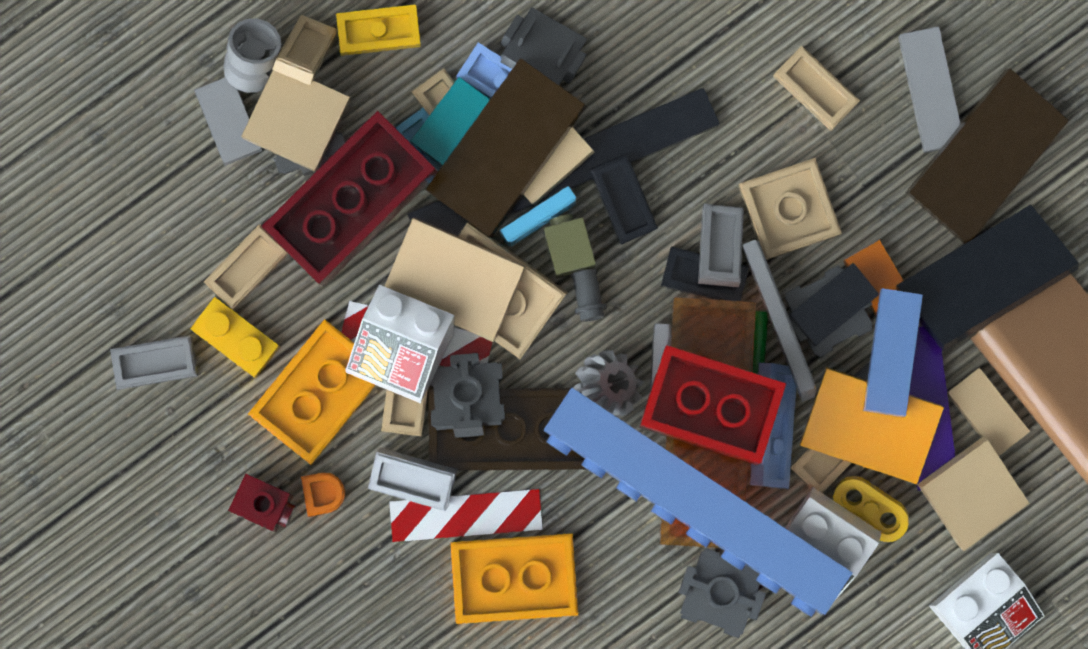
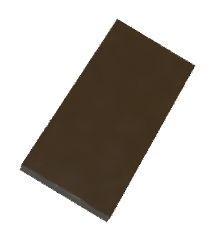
(506, 148)
(987, 156)
(510, 446)

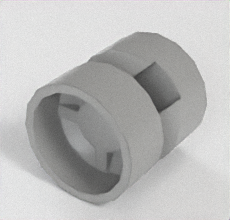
(251, 54)

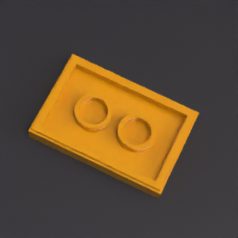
(313, 394)
(867, 438)
(514, 578)

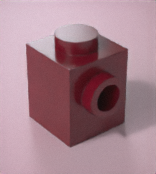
(262, 503)

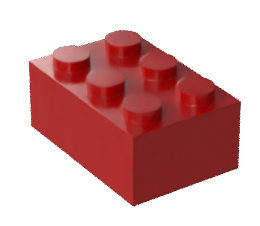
(712, 405)

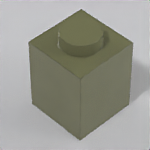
(568, 245)

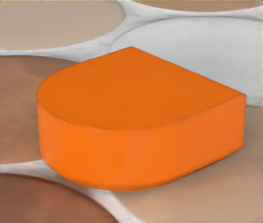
(322, 493)

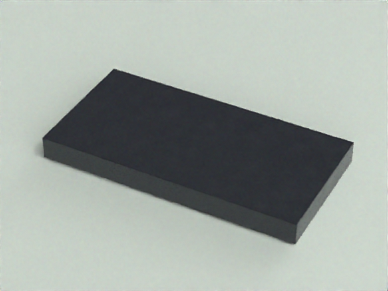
(989, 276)

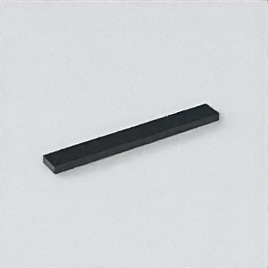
(635, 137)

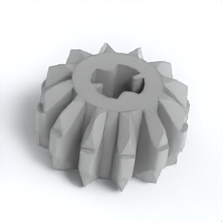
(609, 382)

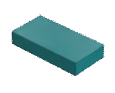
(450, 121)

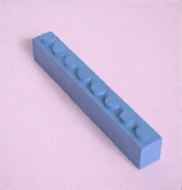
(697, 502)

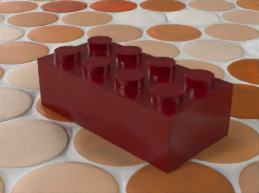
(350, 199)

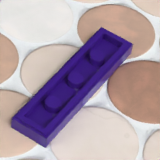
(930, 384)

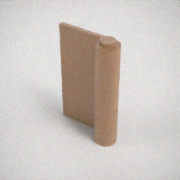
(1044, 361)

